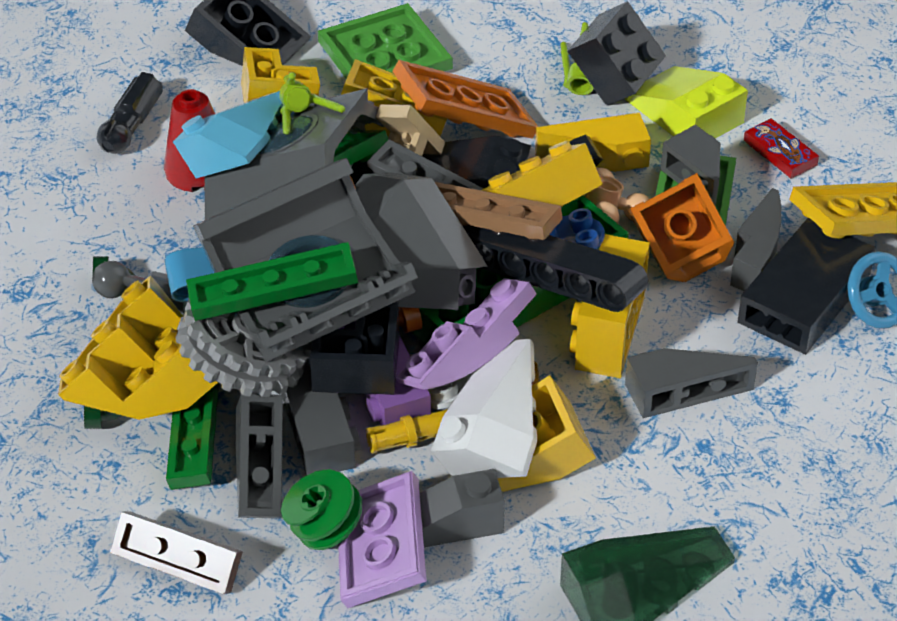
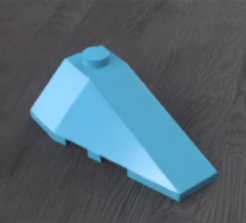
(229, 136)

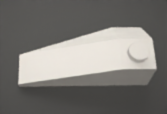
(492, 417)

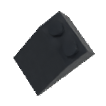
(231, 25)
(481, 157)

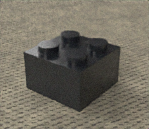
(617, 53)

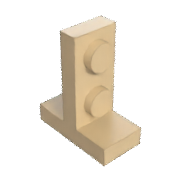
(410, 129)

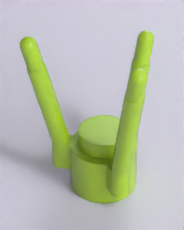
(573, 76)
(297, 98)

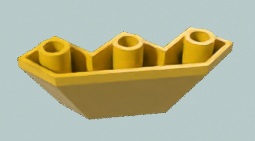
(135, 360)

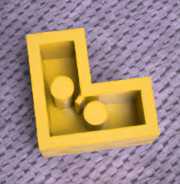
(265, 73)

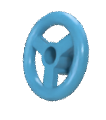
(874, 289)

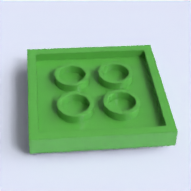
(384, 40)

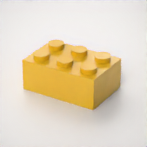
(604, 335)

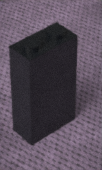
(802, 287)

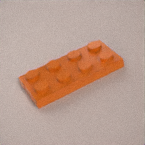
(464, 100)

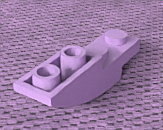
(465, 347)

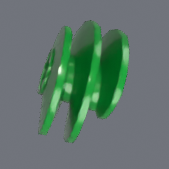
(322, 509)

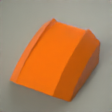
(683, 230)

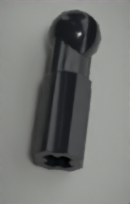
(130, 111)

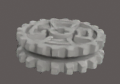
(229, 356)

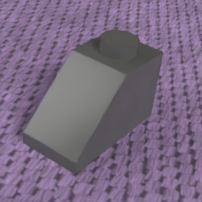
(693, 153)

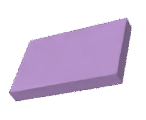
(386, 544)

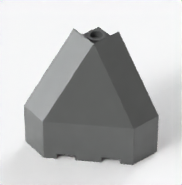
(425, 232)

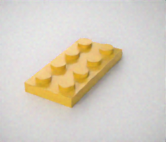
(849, 208)

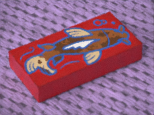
(781, 148)

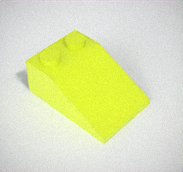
(692, 97)

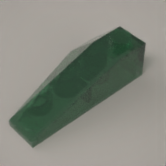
(641, 573)

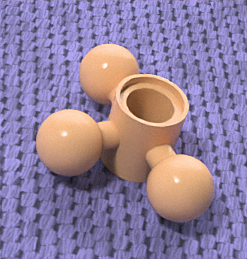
(608, 196)

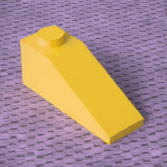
(619, 139)

